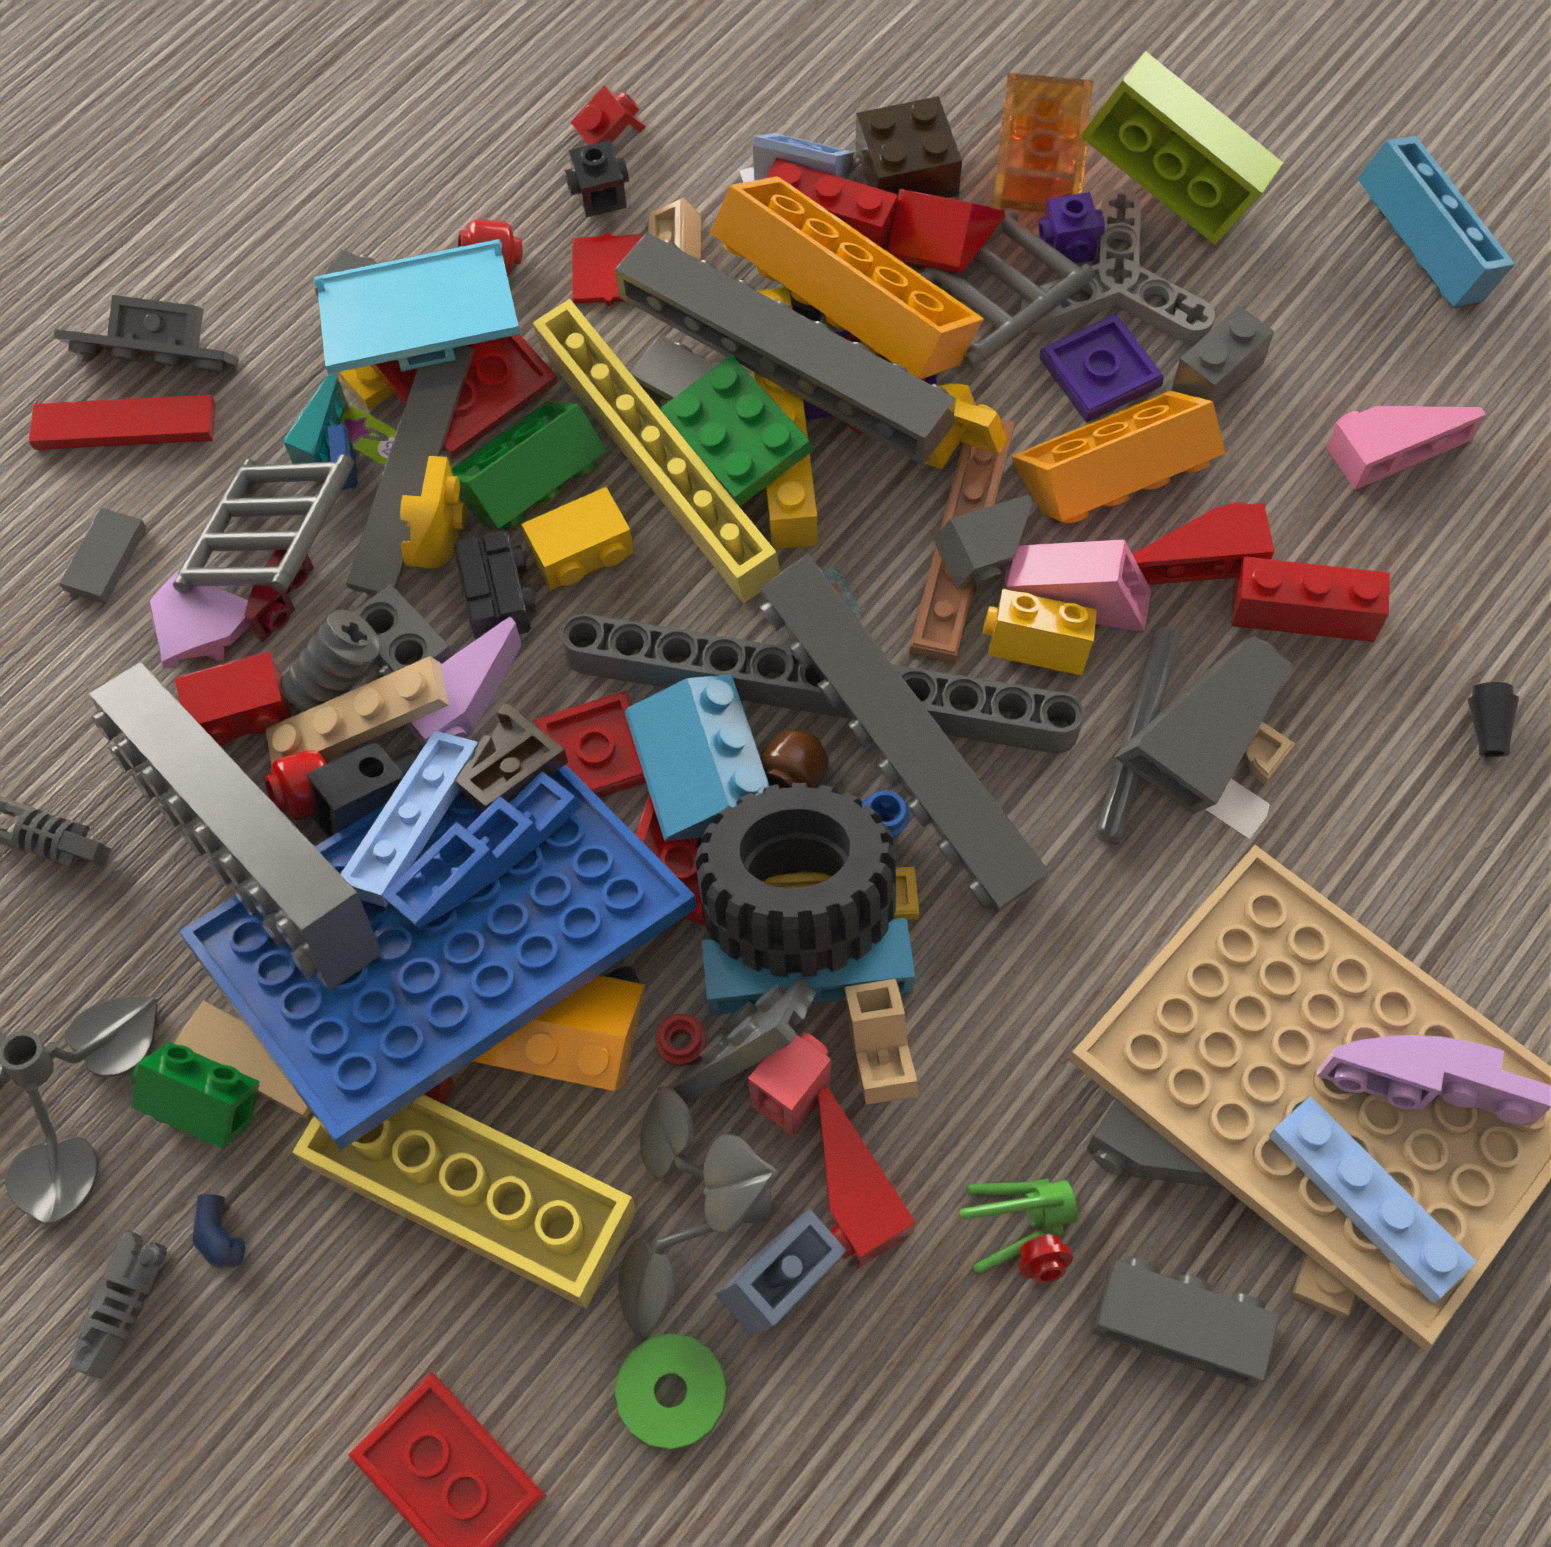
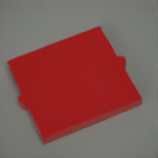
(595, 265)

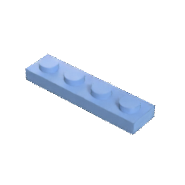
(409, 817)
(1372, 1199)

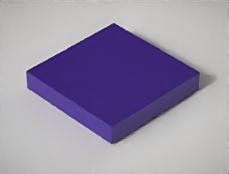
(1101, 367)

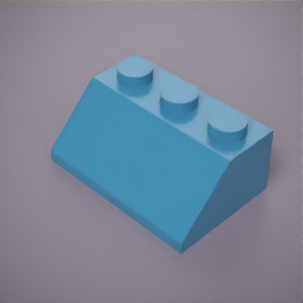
(695, 753)

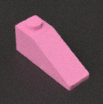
(1397, 437)

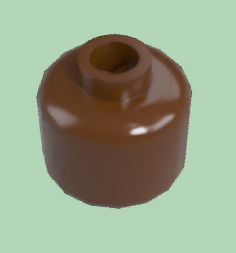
(795, 759)

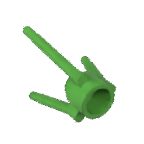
(1043, 1201)

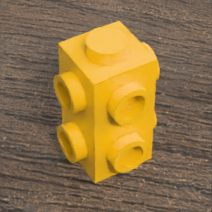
(1040, 631)

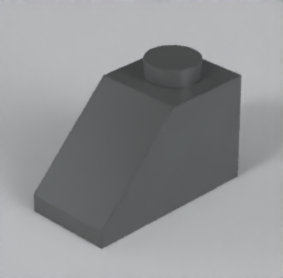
(983, 541)

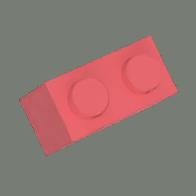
(788, 1082)

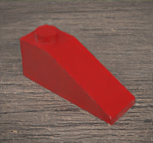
(1208, 546)
(861, 1200)

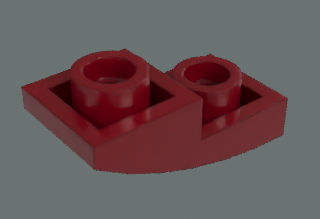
(268, 609)

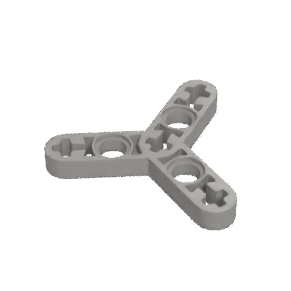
(1136, 283)

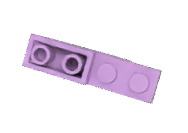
(1419, 1067)

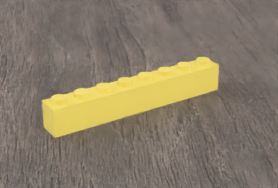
(657, 451)

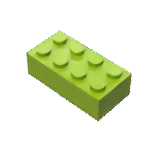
(1181, 149)

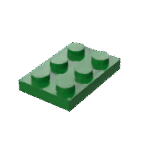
(737, 430)

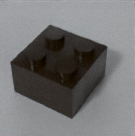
(909, 149)

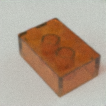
(1041, 140)

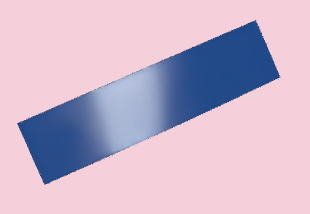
(476, 856)

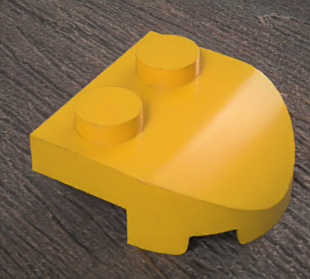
(433, 517)

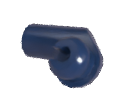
(211, 1238)

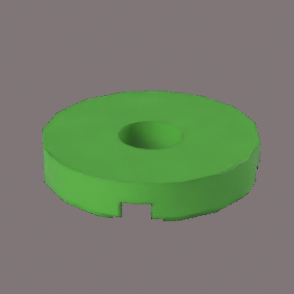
(637, 1384)

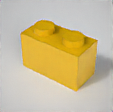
(578, 539)

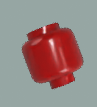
(489, 230)
(288, 783)

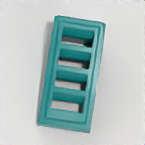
(309, 435)

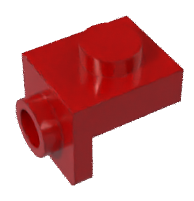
(607, 116)

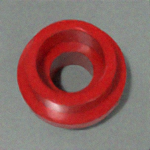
(677, 1025)
(1044, 1258)

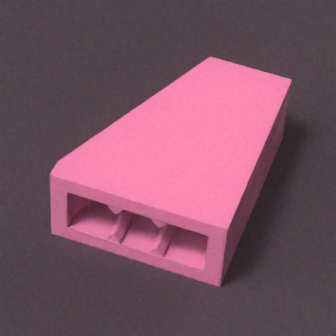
(1088, 574)

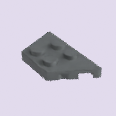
(752, 1036)

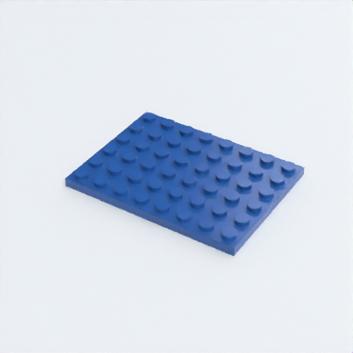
(452, 984)

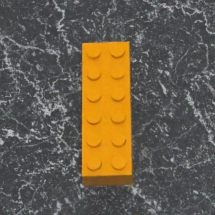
(845, 276)

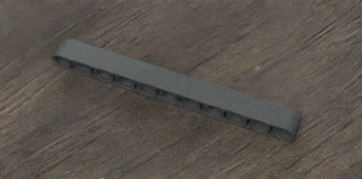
(793, 689)

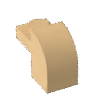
(880, 1041)

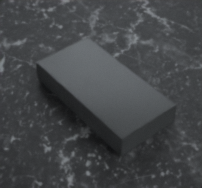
(103, 555)

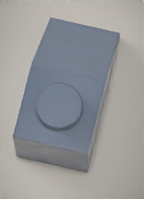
(780, 1273)

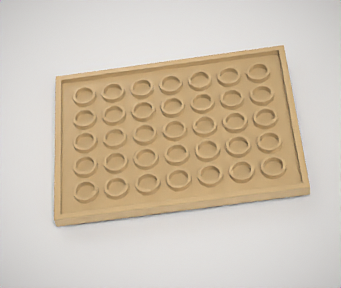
(1232, 1040)

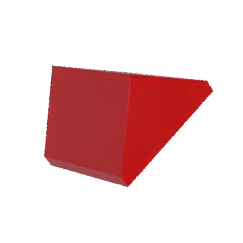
(940, 230)

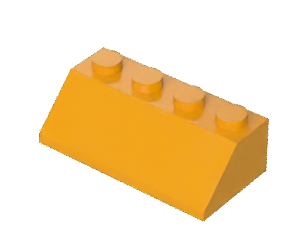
(1120, 455)
(578, 1039)

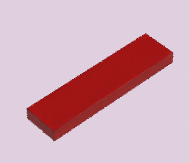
(122, 422)

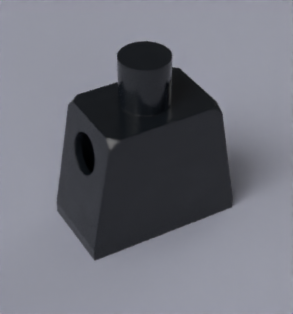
(355, 785)

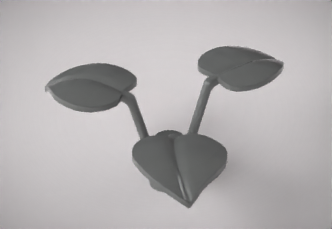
(111, 1039)
(734, 1193)

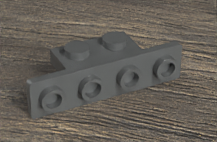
(154, 329)

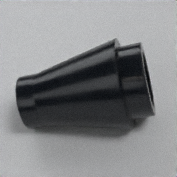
(1493, 716)

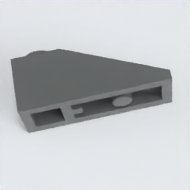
(1134, 1147)

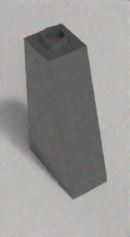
(1207, 729)

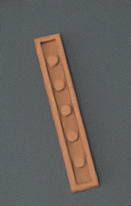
(944, 606)

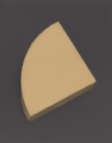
(1267, 752)

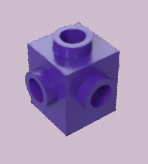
(1072, 226)

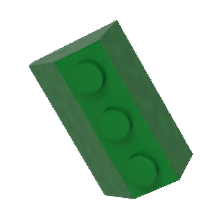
(528, 463)

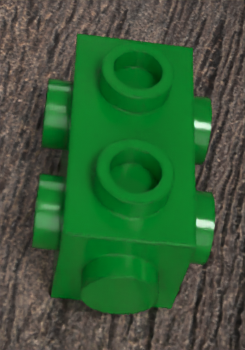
(194, 1094)

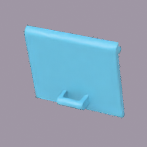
(415, 308)

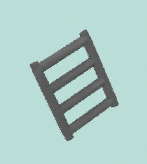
(1041, 301)
(295, 542)

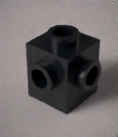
(597, 169)

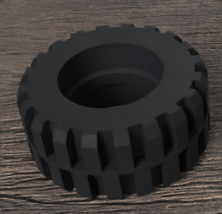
(806, 925)

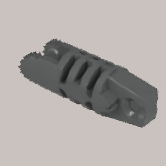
(50, 836)
(116, 1304)

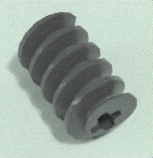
(331, 660)

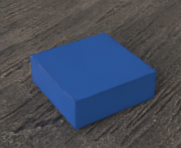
(341, 444)

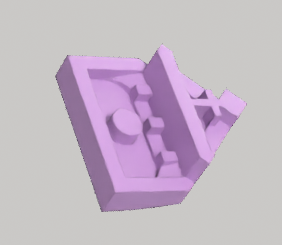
(196, 622)

